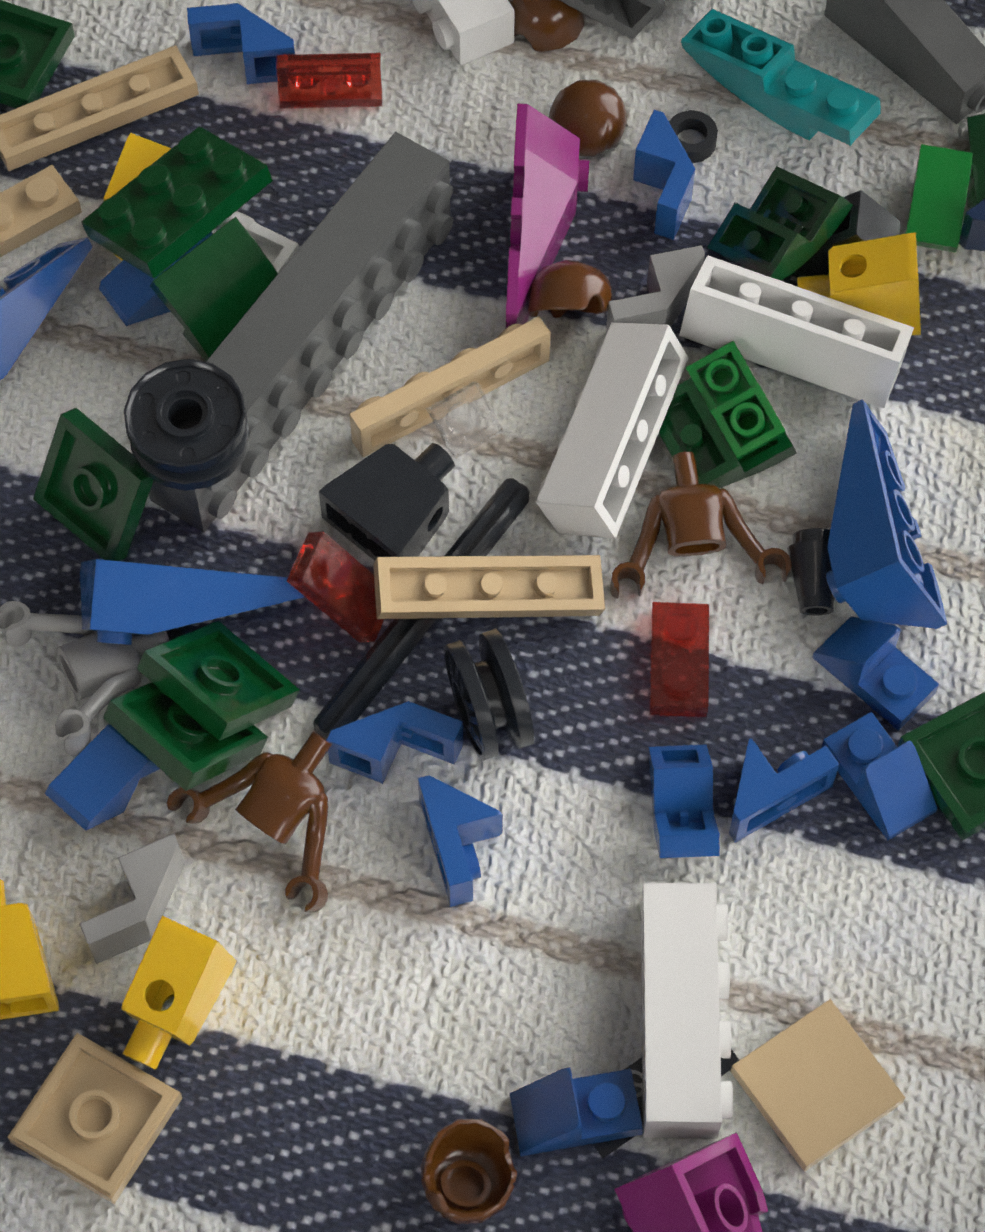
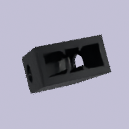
(390, 501)

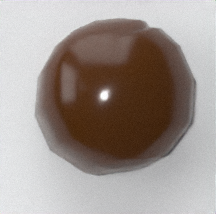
(547, 23)
(592, 114)
(569, 287)
(468, 1171)

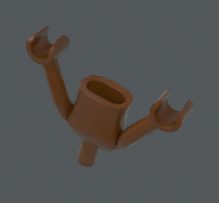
(694, 527)
(276, 803)

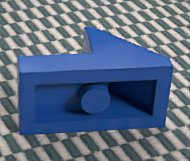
(872, 667)
(882, 776)
(769, 795)
(453, 826)
(576, 1111)

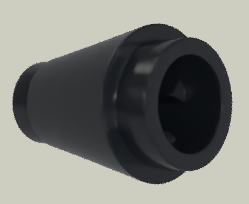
(809, 567)

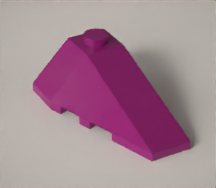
(542, 201)
(697, 1193)

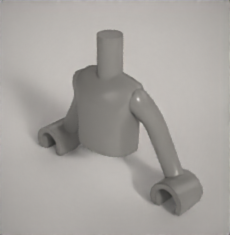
(87, 665)

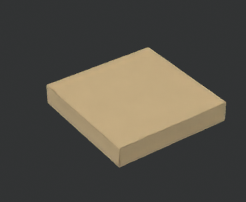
(817, 1084)
(95, 1118)

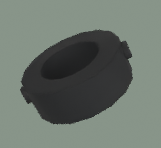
(702, 123)

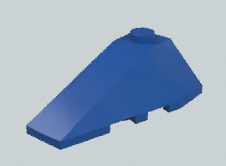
(874, 535)

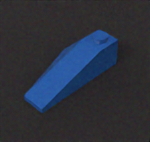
(32, 294)
(151, 598)

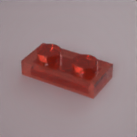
(329, 80)
(337, 586)
(679, 659)

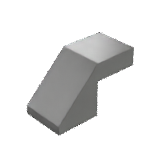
(668, 285)
(152, 879)

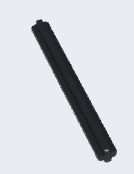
(404, 634)

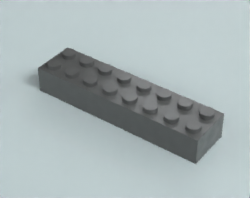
(322, 307)

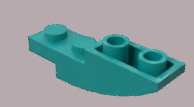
(770, 80)

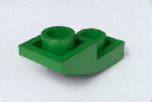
(939, 197)
(735, 400)

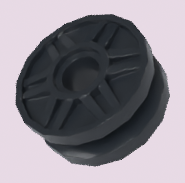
(183, 393)
(489, 694)

